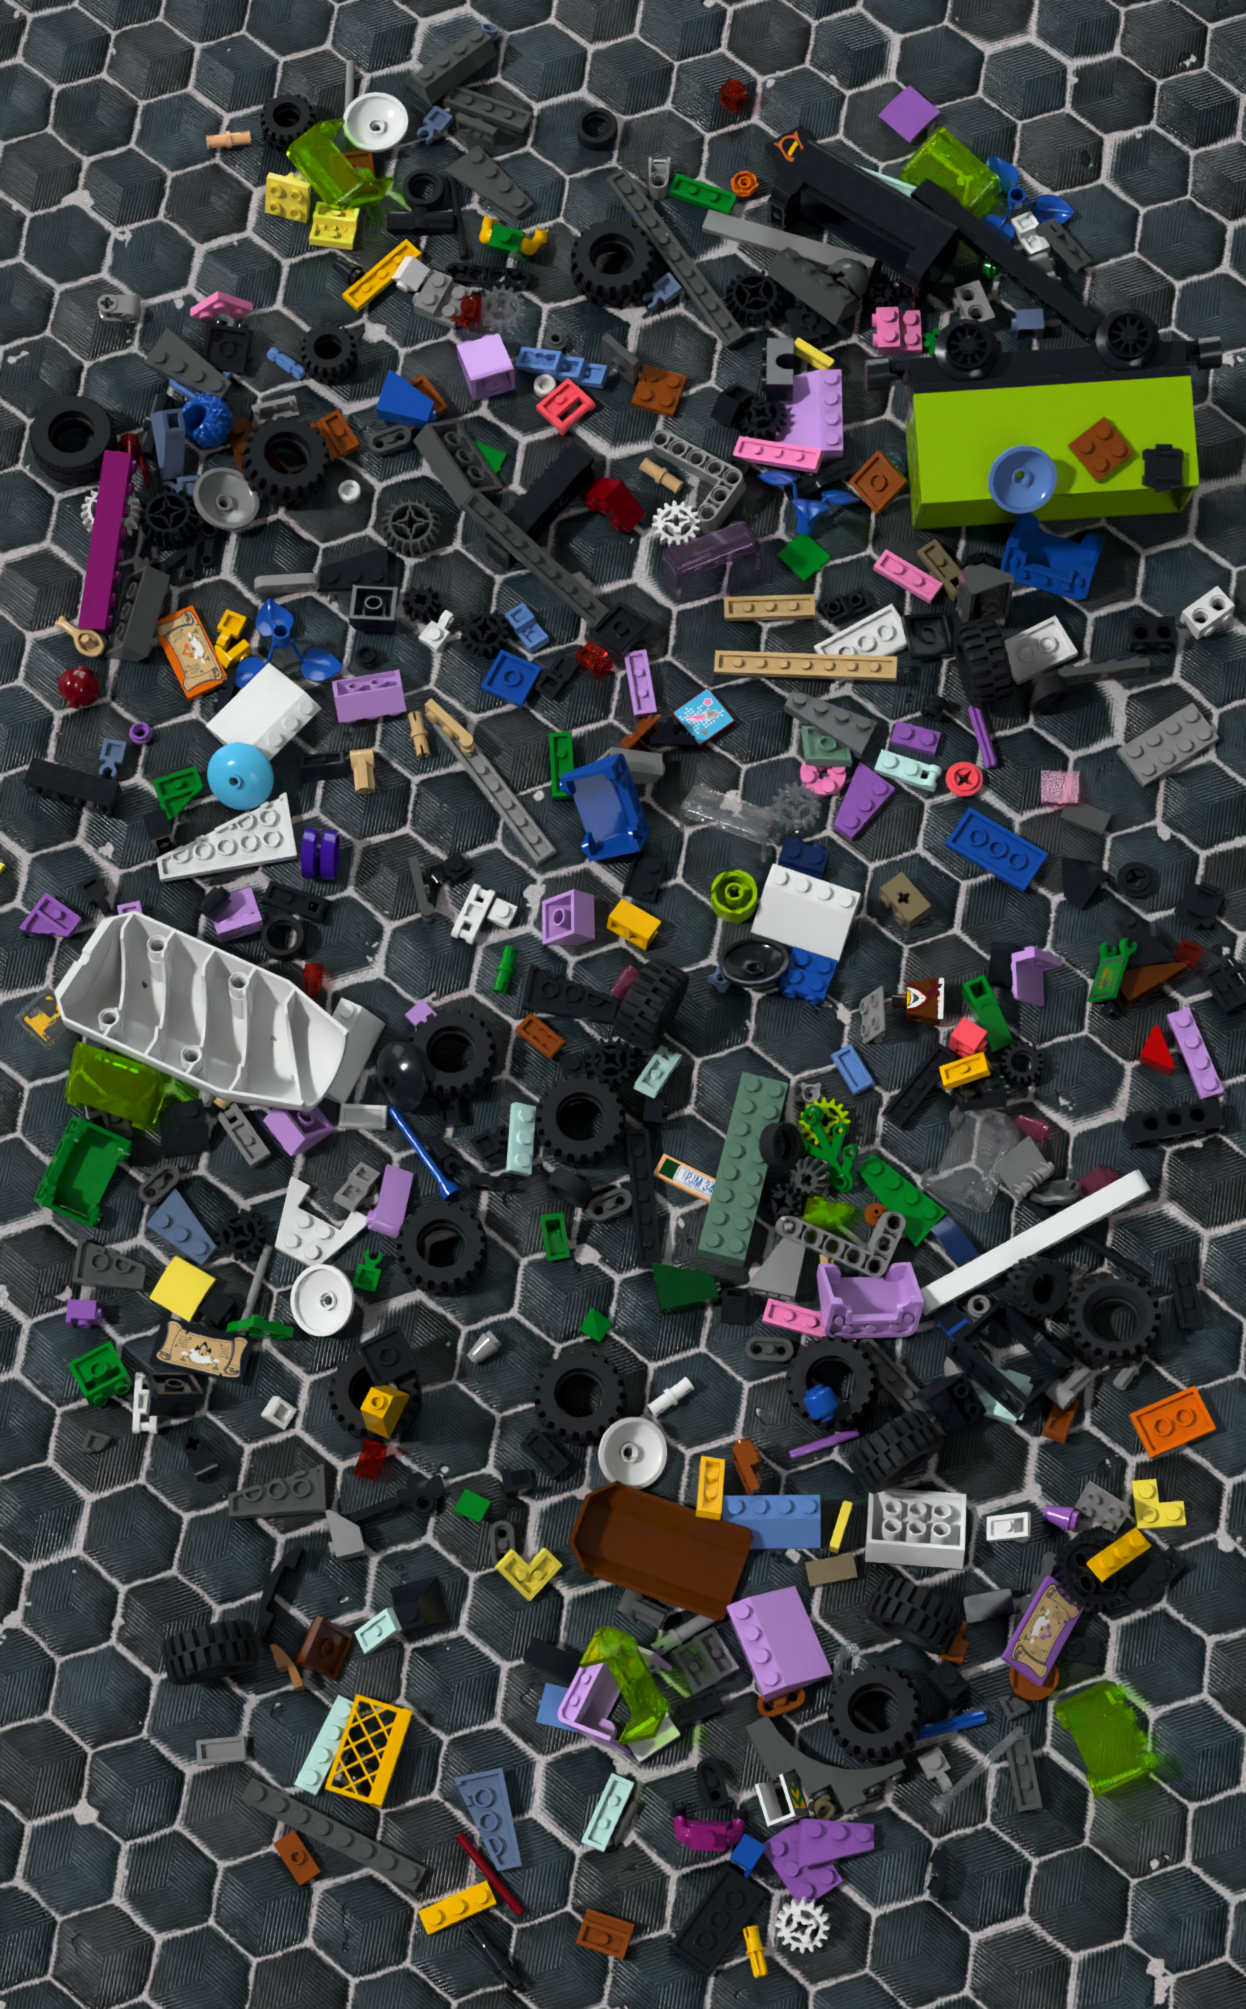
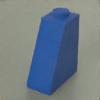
(404, 403)

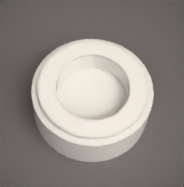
(544, 385)
(349, 491)

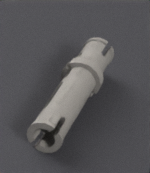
(679, 1635)

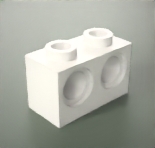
(1204, 610)

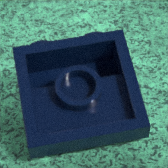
(804, 858)

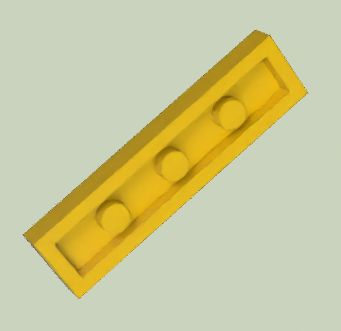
(379, 276)

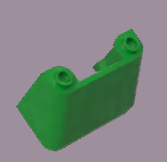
(81, 1171)

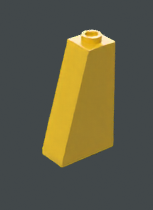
(383, 1409)

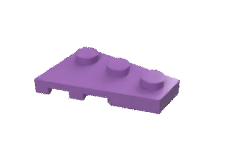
(862, 801)
(830, 1840)

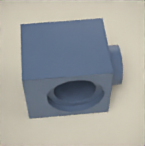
(1028, 324)

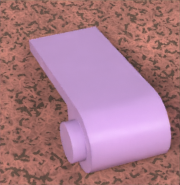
(392, 1202)

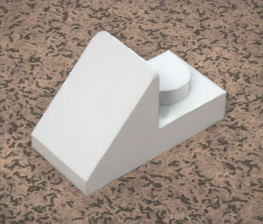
(1009, 1527)

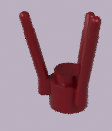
(131, 445)

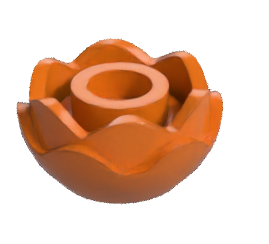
(747, 178)

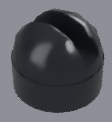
(1107, 1009)

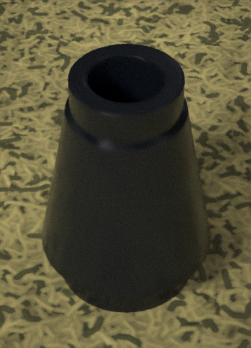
(348, 271)

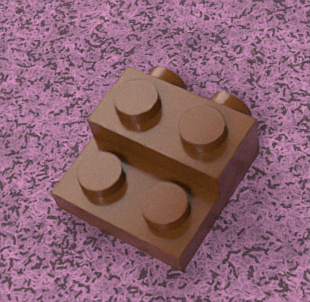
(747, 1461)

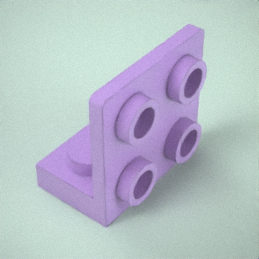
(239, 917)

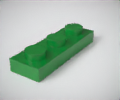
(702, 194)
(560, 760)

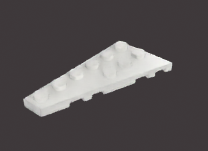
(240, 843)

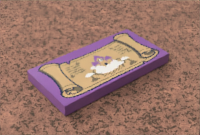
(1041, 1632)

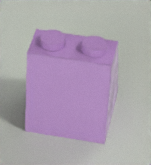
(486, 366)

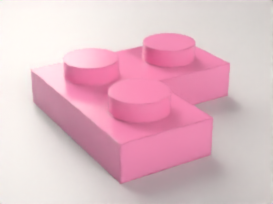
(219, 304)

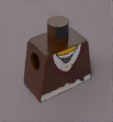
(922, 1001)

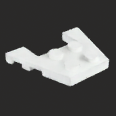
(308, 1237)

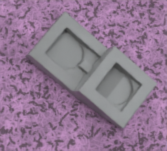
(357, 1187)

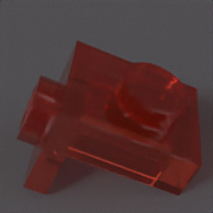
(371, 1460)

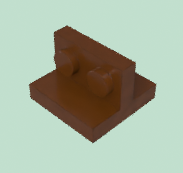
(324, 1648)

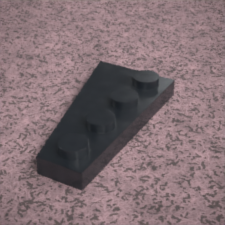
(557, 996)

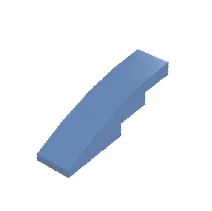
(562, 367)

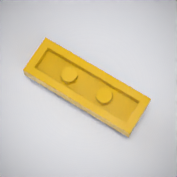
(710, 1488)
(1118, 1554)
(457, 1907)

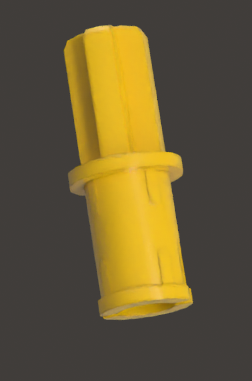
(755, 1951)

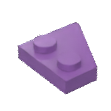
(51, 919)

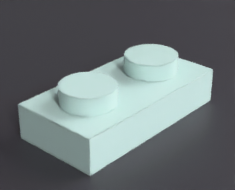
(378, 1630)

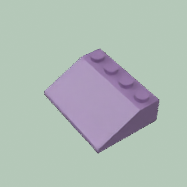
(815, 413)
(778, 1642)

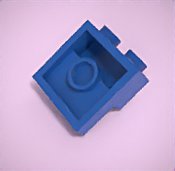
(808, 976)

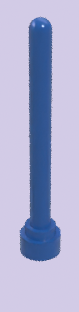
(448, 1189)

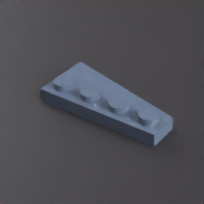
(490, 1808)

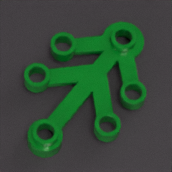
(831, 1152)

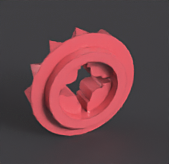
(963, 769)

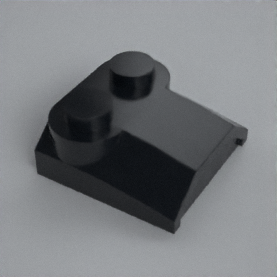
(373, 608)

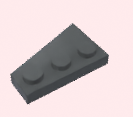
(106, 1269)

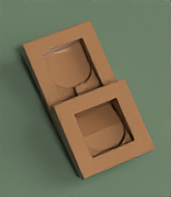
(284, 1663)

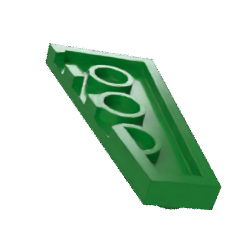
(901, 1197)

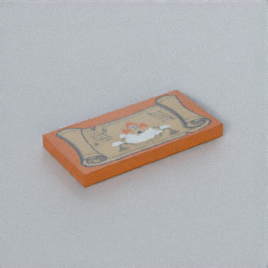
(190, 653)

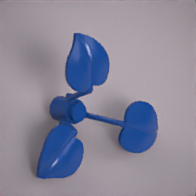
(1047, 205)
(807, 510)
(276, 623)

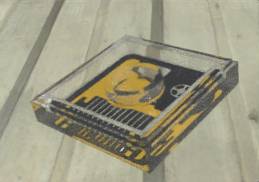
(43, 1018)

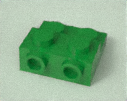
(100, 1374)

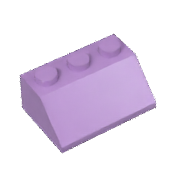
(369, 696)

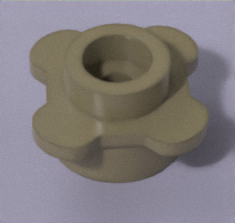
(825, 1813)

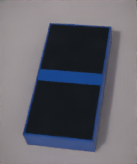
(954, 1323)

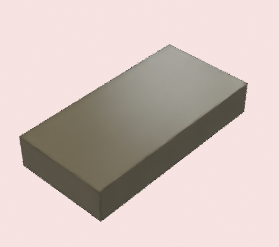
(831, 1570)

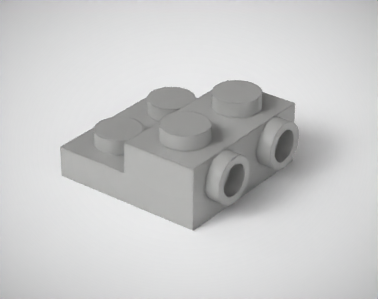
(440, 298)

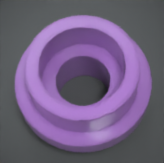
(140, 727)

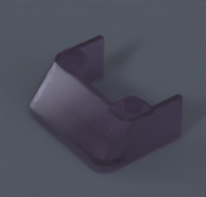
(709, 552)

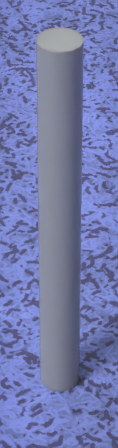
(349, 86)
(256, 1284)

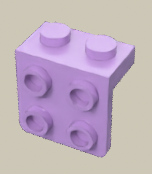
(1027, 974)

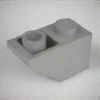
(346, 1537)

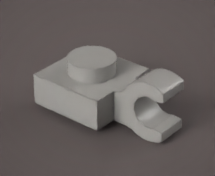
(935, 1766)

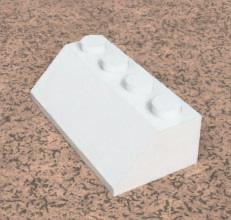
(364, 1033)

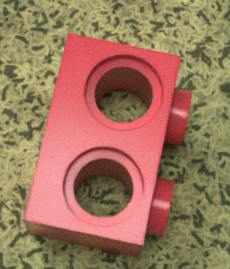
(967, 1039)

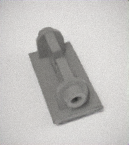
(276, 408)

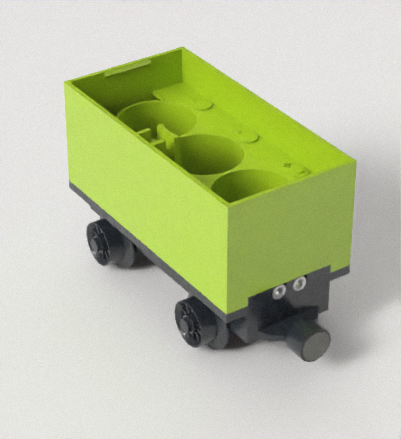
(980, 401)

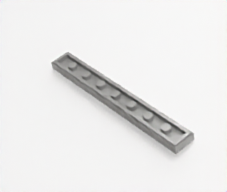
(777, 240)
(501, 799)

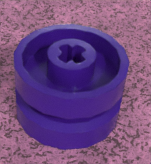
(318, 853)

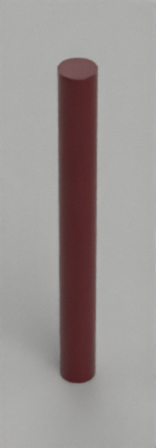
(490, 1874)

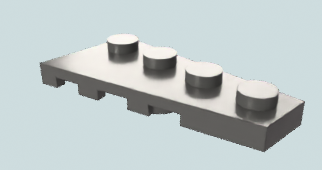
(483, 176)

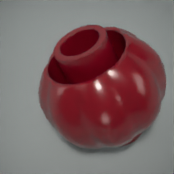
(79, 687)

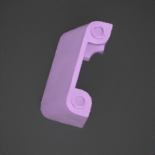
(870, 1304)

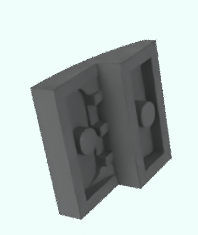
(704, 1661)

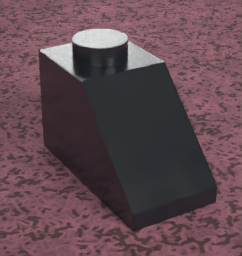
(730, 404)

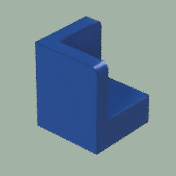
(747, 1854)

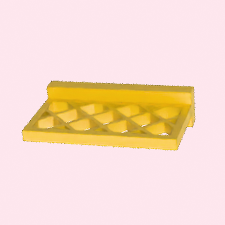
(389, 1758)

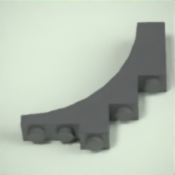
(814, 1776)

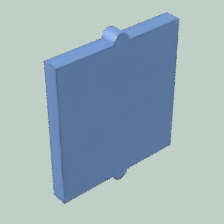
(549, 1705)

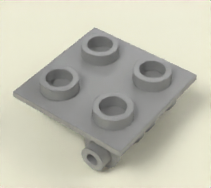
(873, 1017)
(1024, 1168)
(1102, 1507)

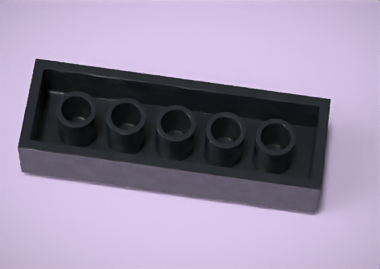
(546, 499)

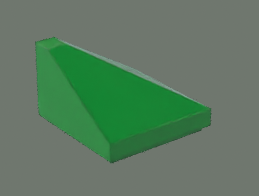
(595, 1325)

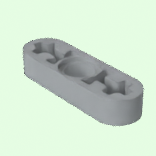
(286, 583)

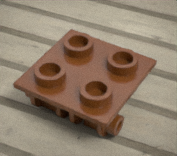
(644, 729)

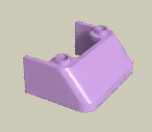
(592, 1699)

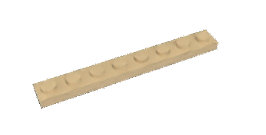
(806, 665)

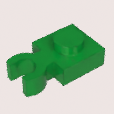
(367, 1275)

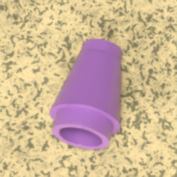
(1062, 1516)

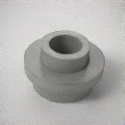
(978, 1299)

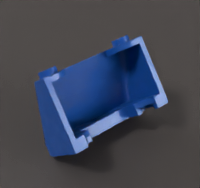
(1051, 561)
(607, 807)

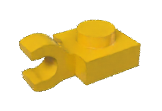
(230, 627)

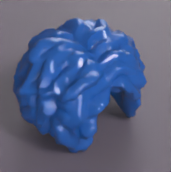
(207, 420)

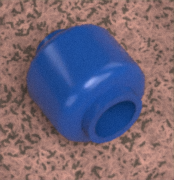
(821, 1402)

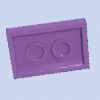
(806, 1882)

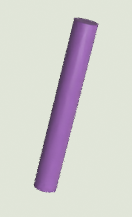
(823, 1443)

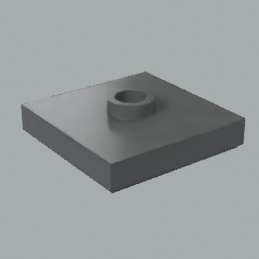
(620, 358)

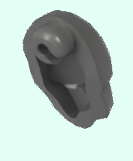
(1055, 1192)

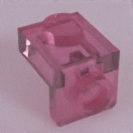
(1097, 1179)

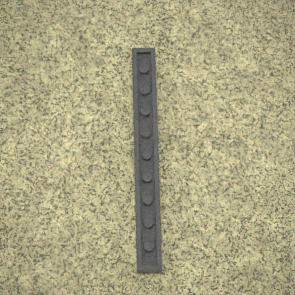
(676, 258)

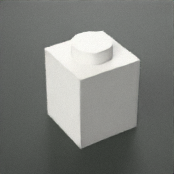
(410, 274)

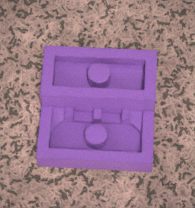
(909, 114)

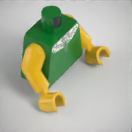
(510, 241)

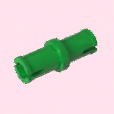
(505, 970)

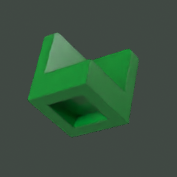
(472, 1506)

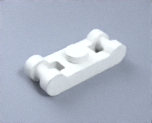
(473, 913)
(140, 1407)

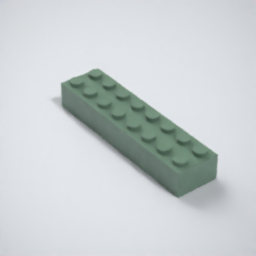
(741, 1171)

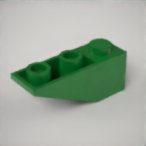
(986, 1012)

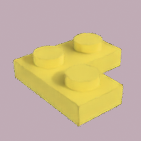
(1151, 1513)
(531, 1577)

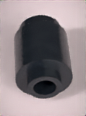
(214, 902)

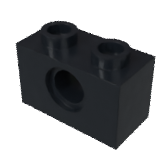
(159, 832)

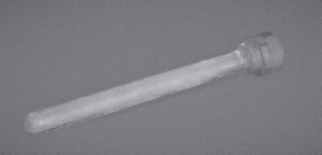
(942, 1802)

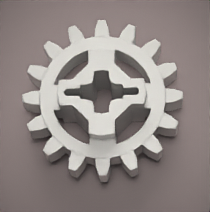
(672, 534)
(805, 1936)

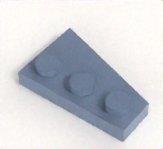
(181, 1229)

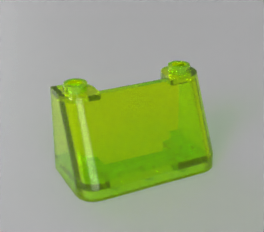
(954, 171)
(115, 1085)

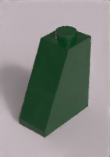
(684, 1288)

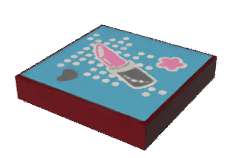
(703, 717)

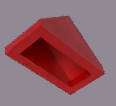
(1156, 1053)

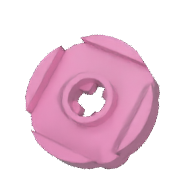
(824, 786)

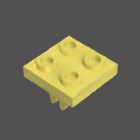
(288, 197)

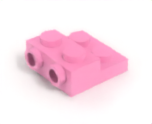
(897, 331)

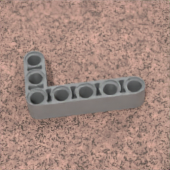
(704, 471)
(843, 1247)

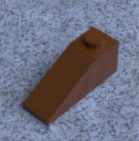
(1145, 980)

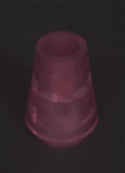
(624, 981)
(1035, 1128)

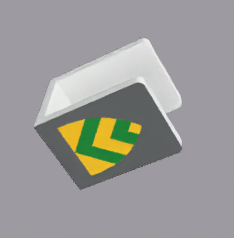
(794, 1797)

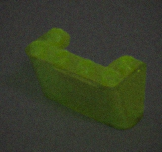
(1107, 1737)

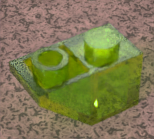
(827, 1215)

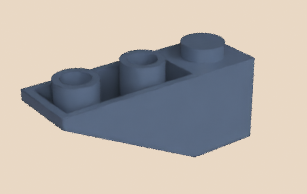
(169, 442)

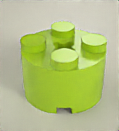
(731, 884)

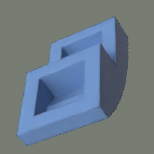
(526, 628)

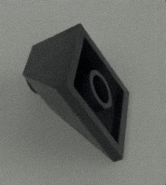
(1150, 940)
(184, 1129)
(419, 1605)

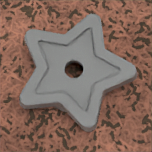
(809, 1089)

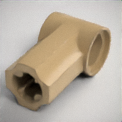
(363, 764)

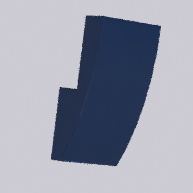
(954, 1242)

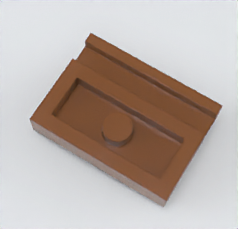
(337, 435)
(605, 1934)

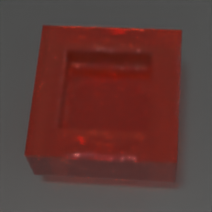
(1189, 953)

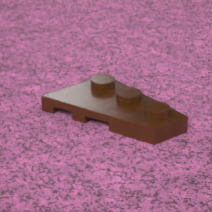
(238, 440)

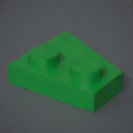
(177, 790)
(259, 1327)

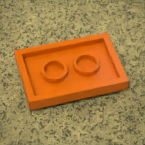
(1172, 1422)

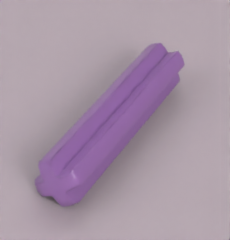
(983, 737)

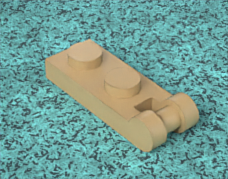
(449, 726)

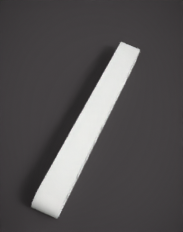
(1034, 1241)

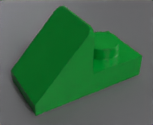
(554, 1236)

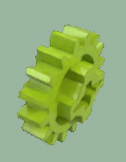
(828, 1116)

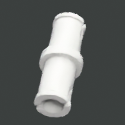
(670, 1397)

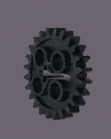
(1072, 1576)

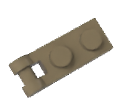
(941, 566)

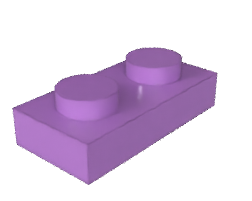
(915, 738)

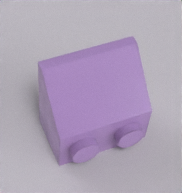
(568, 919)
(298, 1129)

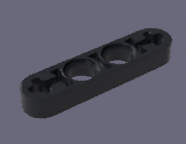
(488, 273)

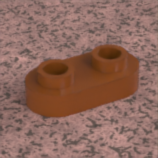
(782, 1704)

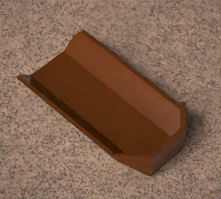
(660, 1549)

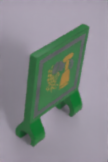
(1110, 971)

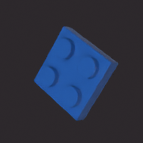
(511, 678)

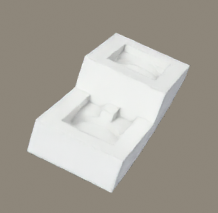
(1025, 231)

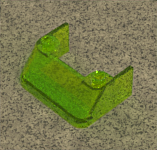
(331, 173)
(632, 1677)

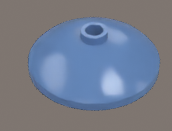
(1029, 490)

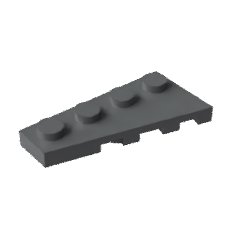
(182, 364)
(842, 725)
(286, 1496)

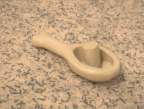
(86, 641)

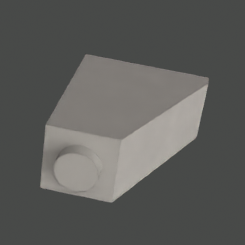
(643, 766)
(780, 1272)

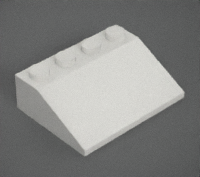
(264, 713)
(805, 912)
(916, 1528)

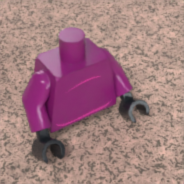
(708, 1834)

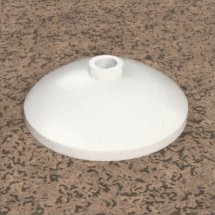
(373, 112)
(311, 1300)
(645, 1456)

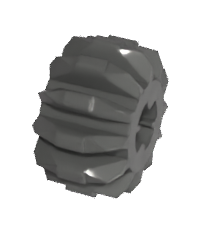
(809, 1185)

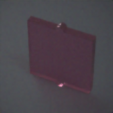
(1060, 788)

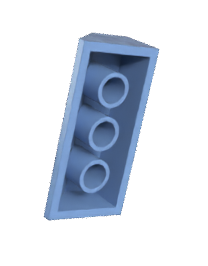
(777, 1519)

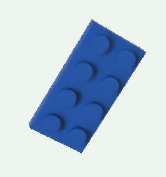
(996, 850)

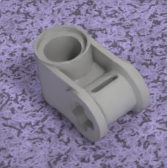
(659, 174)
(121, 308)

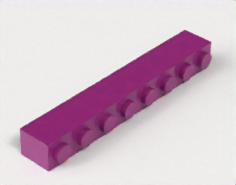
(106, 541)

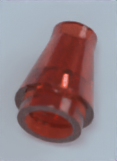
(313, 979)

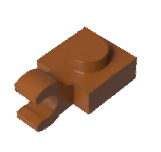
(958, 1649)

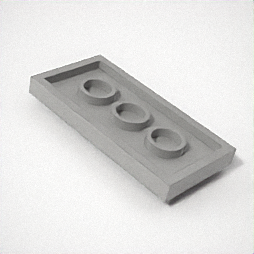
(1167, 745)

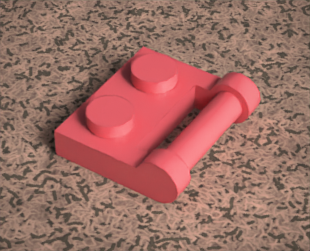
(560, 401)

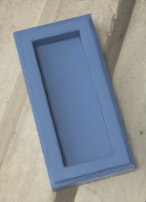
(852, 1069)

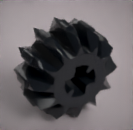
(427, 598)

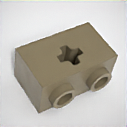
(902, 889)

